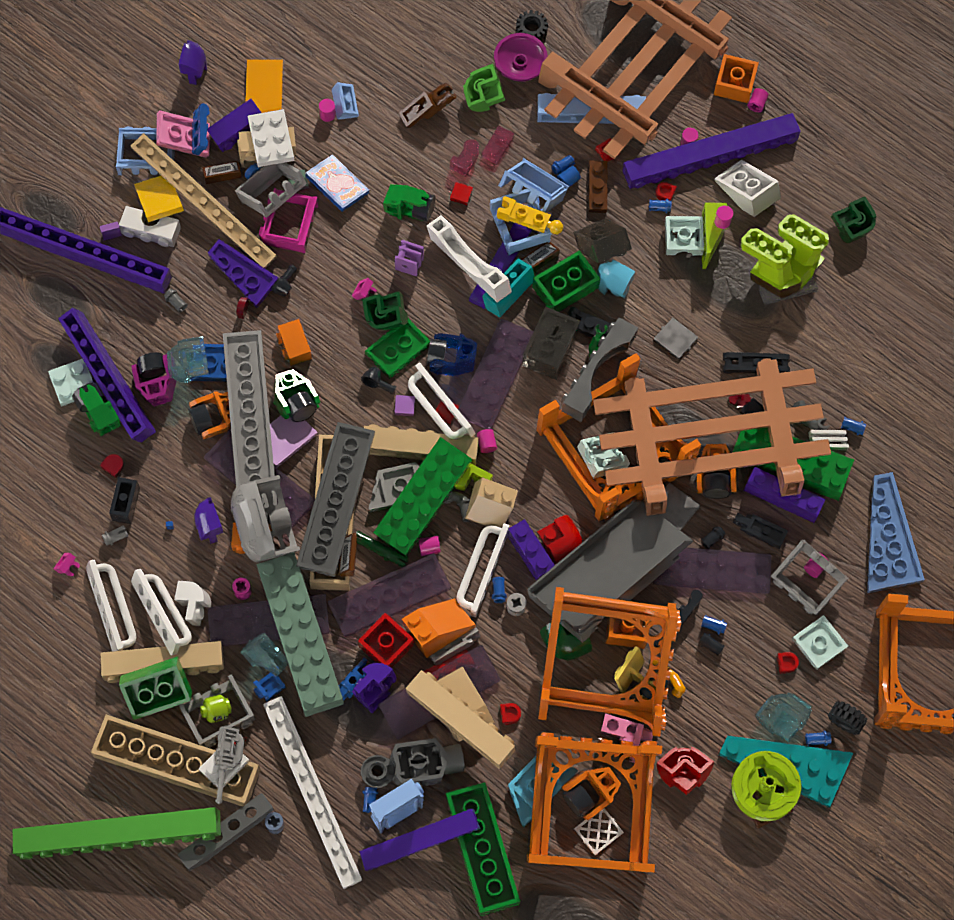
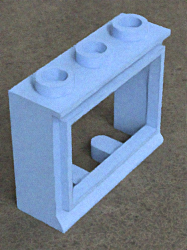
(135, 165)
(537, 181)
(511, 246)
(397, 805)

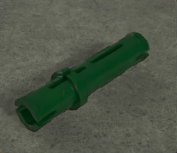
(387, 552)

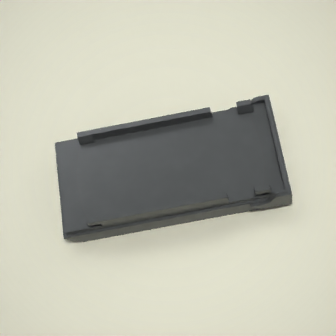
(612, 564)

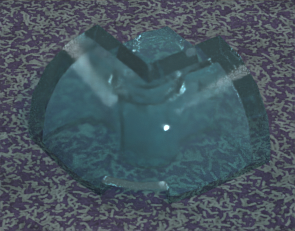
(188, 359)
(784, 715)

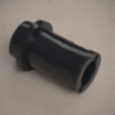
(715, 535)
(711, 644)

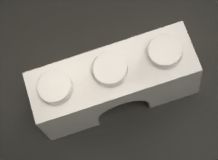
(163, 233)

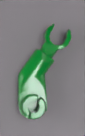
(595, 340)

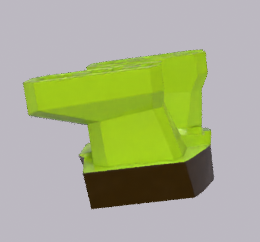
(786, 265)

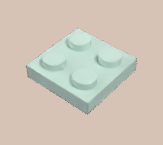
(68, 379)
(820, 642)

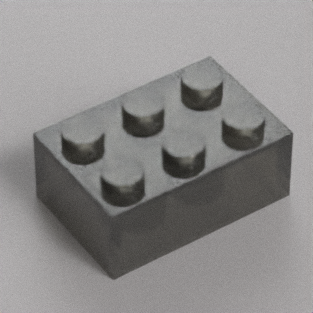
(603, 241)

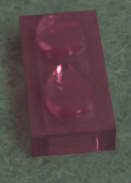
(497, 145)

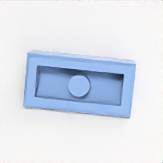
(344, 101)

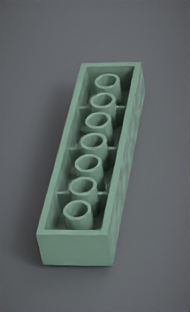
(300, 634)

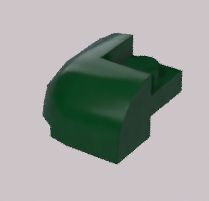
(855, 220)
(385, 311)
(567, 645)

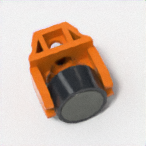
(201, 418)
(716, 484)
(580, 800)

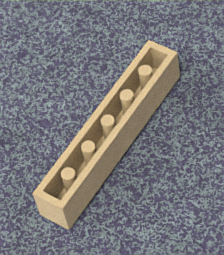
(415, 444)
(192, 657)
(461, 719)

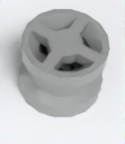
(518, 607)

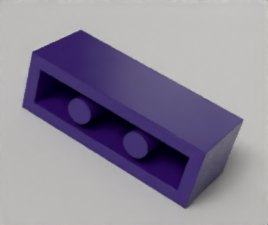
(227, 129)
(530, 549)

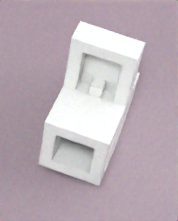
(195, 598)

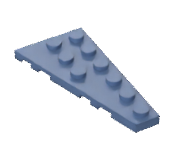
(891, 546)

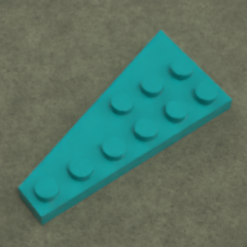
(818, 768)

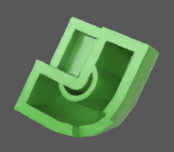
(483, 89)

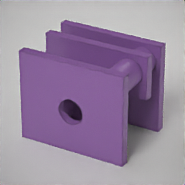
(412, 251)

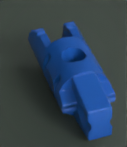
(345, 686)

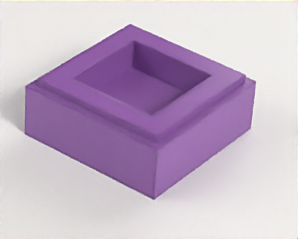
(110, 230)
(404, 405)

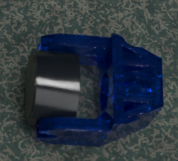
(465, 356)

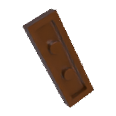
(598, 186)

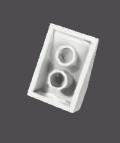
(749, 187)

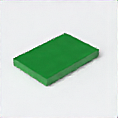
(397, 348)

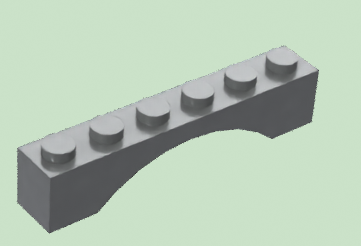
(618, 340)

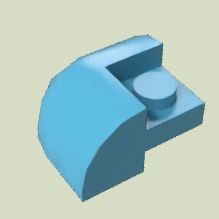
(615, 278)

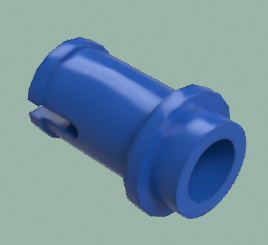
(560, 166)
(660, 205)
(854, 426)
(498, 590)
(714, 624)
(818, 738)
(369, 797)

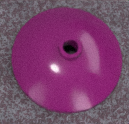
(523, 49)

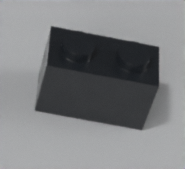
(124, 500)

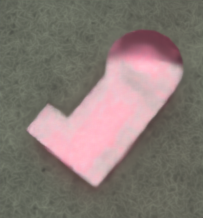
(466, 159)

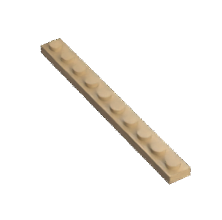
(203, 201)

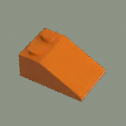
(437, 625)

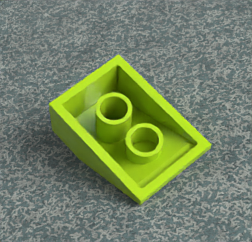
(711, 233)

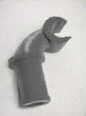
(816, 425)
(462, 502)

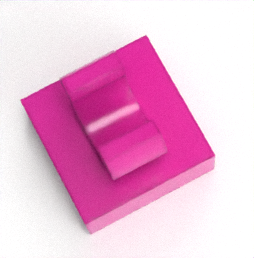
(363, 288)
(64, 564)

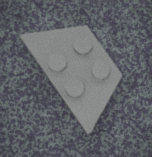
(390, 484)

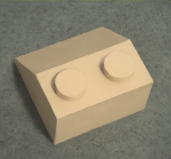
(490, 503)

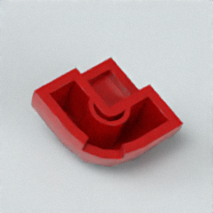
(560, 538)
(684, 768)

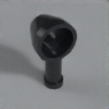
(282, 285)
(372, 379)

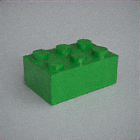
(566, 282)
(155, 688)

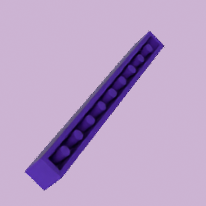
(711, 151)
(84, 251)

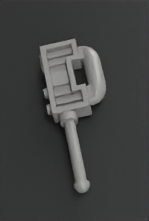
(225, 757)

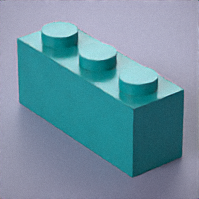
(520, 278)

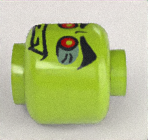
(215, 708)

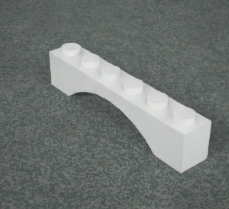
(486, 276)

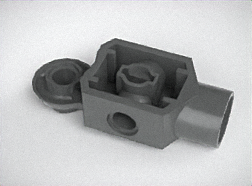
(416, 760)

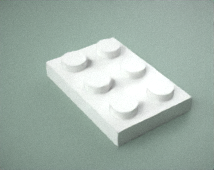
(271, 138)

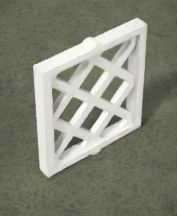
(586, 840)

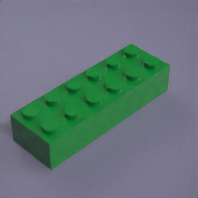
(821, 474)
(423, 496)
(484, 852)

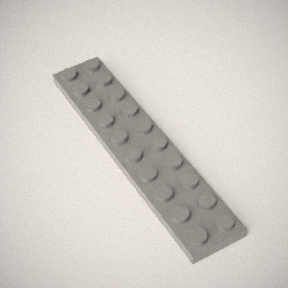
(249, 408)

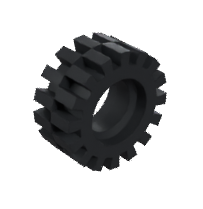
(532, 18)
(847, 717)

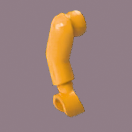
(677, 683)

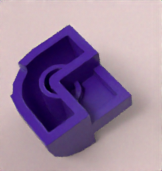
(192, 61)
(207, 521)
(374, 686)

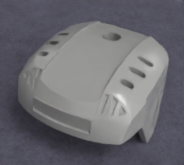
(253, 524)

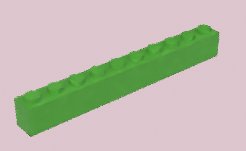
(116, 832)

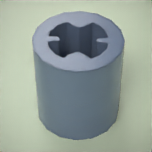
(274, 823)

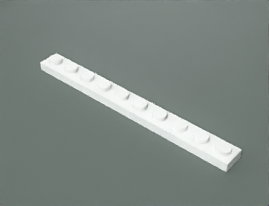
(312, 792)

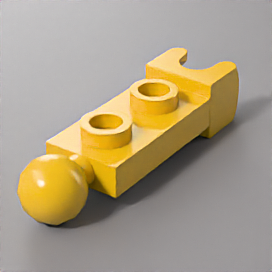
(527, 216)

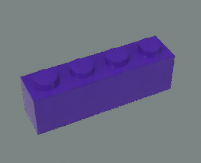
(767, 488)

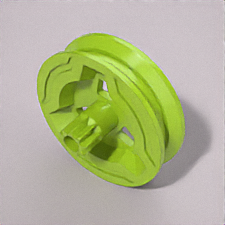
(779, 772)

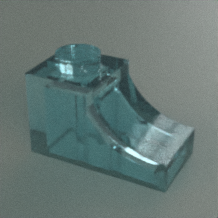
(264, 653)

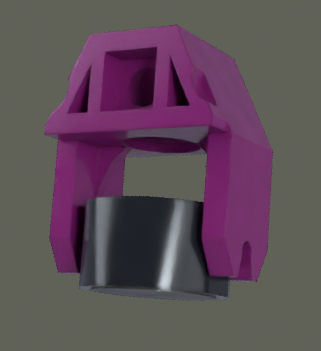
(152, 366)

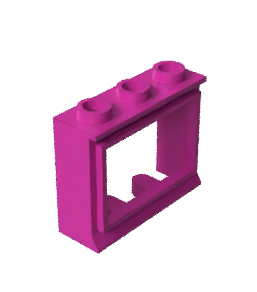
(304, 233)

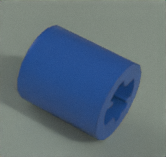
(569, 176)

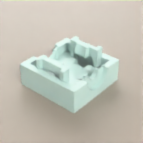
(684, 227)
(598, 460)

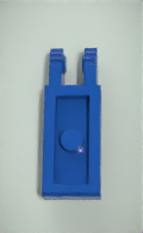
(200, 129)

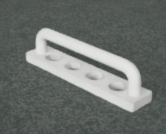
(466, 427)
(104, 607)
(474, 607)
(156, 612)

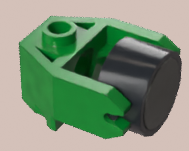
(409, 202)
(299, 401)
(101, 415)

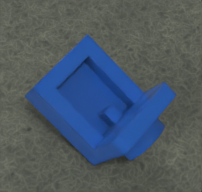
(268, 687)

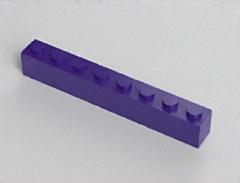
(107, 375)

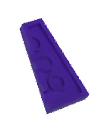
(246, 274)

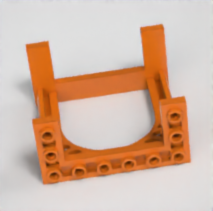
(610, 501)
(644, 710)
(895, 713)
(644, 758)

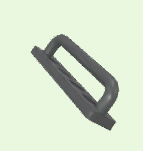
(259, 803)

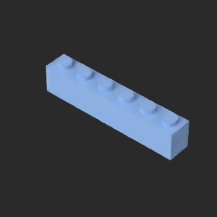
(576, 109)

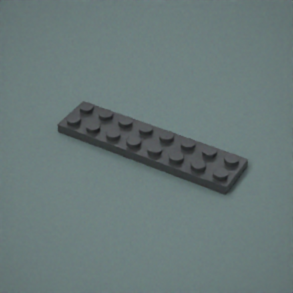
(335, 499)

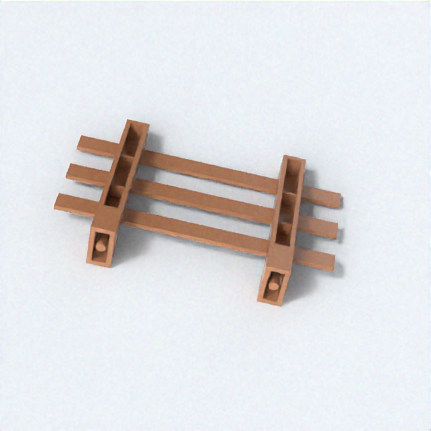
(606, 101)
(775, 417)

